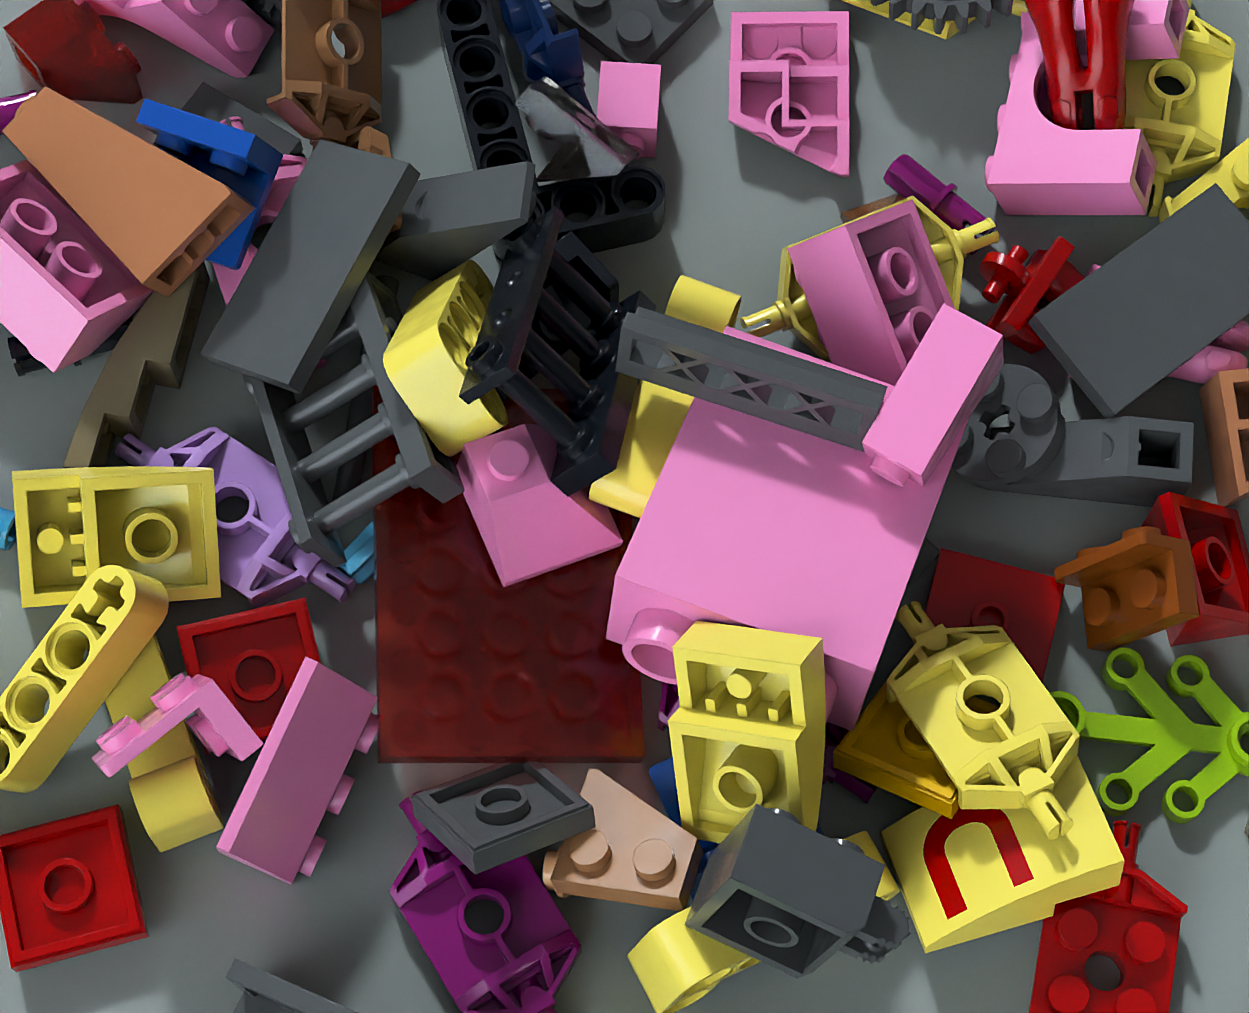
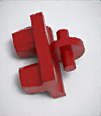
(1043, 275)

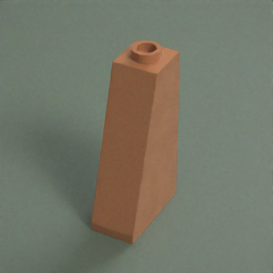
(134, 196)

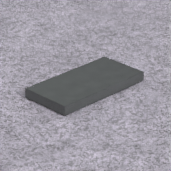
(310, 265)
(1152, 303)

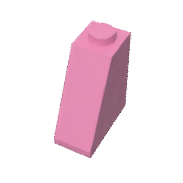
(934, 397)

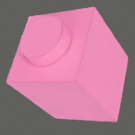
(631, 103)

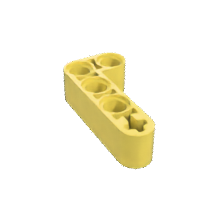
(430, 355)
(659, 411)
(112, 598)
(168, 775)
(684, 965)

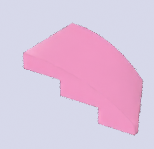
(793, 82)

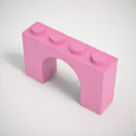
(1071, 171)

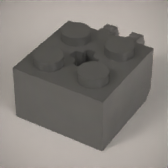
(794, 896)

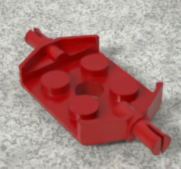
(1127, 923)

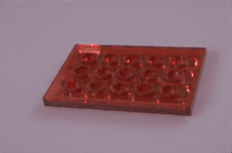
(487, 666)

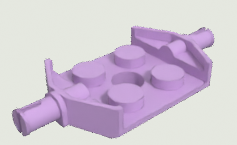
(258, 550)

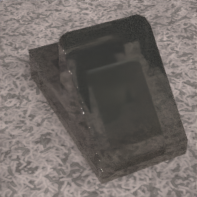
(587, 143)

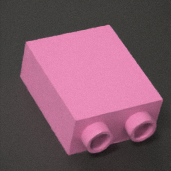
(773, 538)

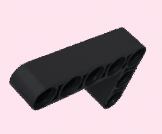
(493, 99)

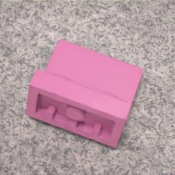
(214, 724)

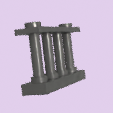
(314, 521)

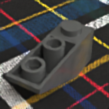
(459, 217)
(1116, 461)

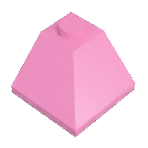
(522, 513)

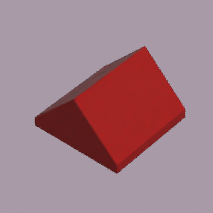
(1218, 561)

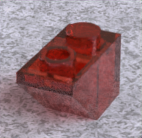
(69, 53)

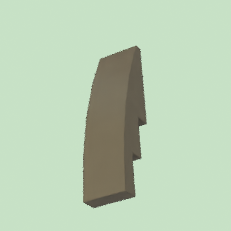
(147, 355)

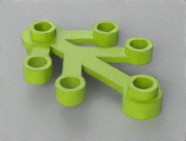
(1168, 733)

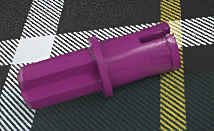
(911, 178)

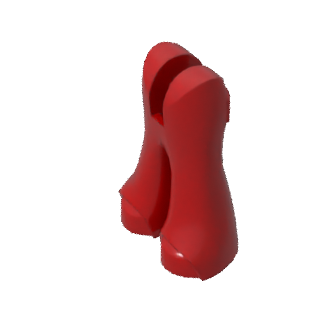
(1067, 76)

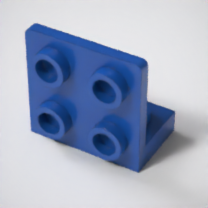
(225, 154)

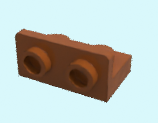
(1133, 586)

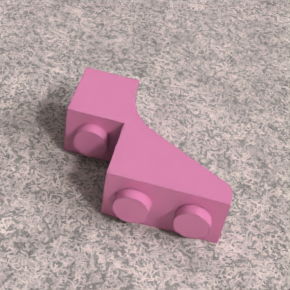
(215, 31)

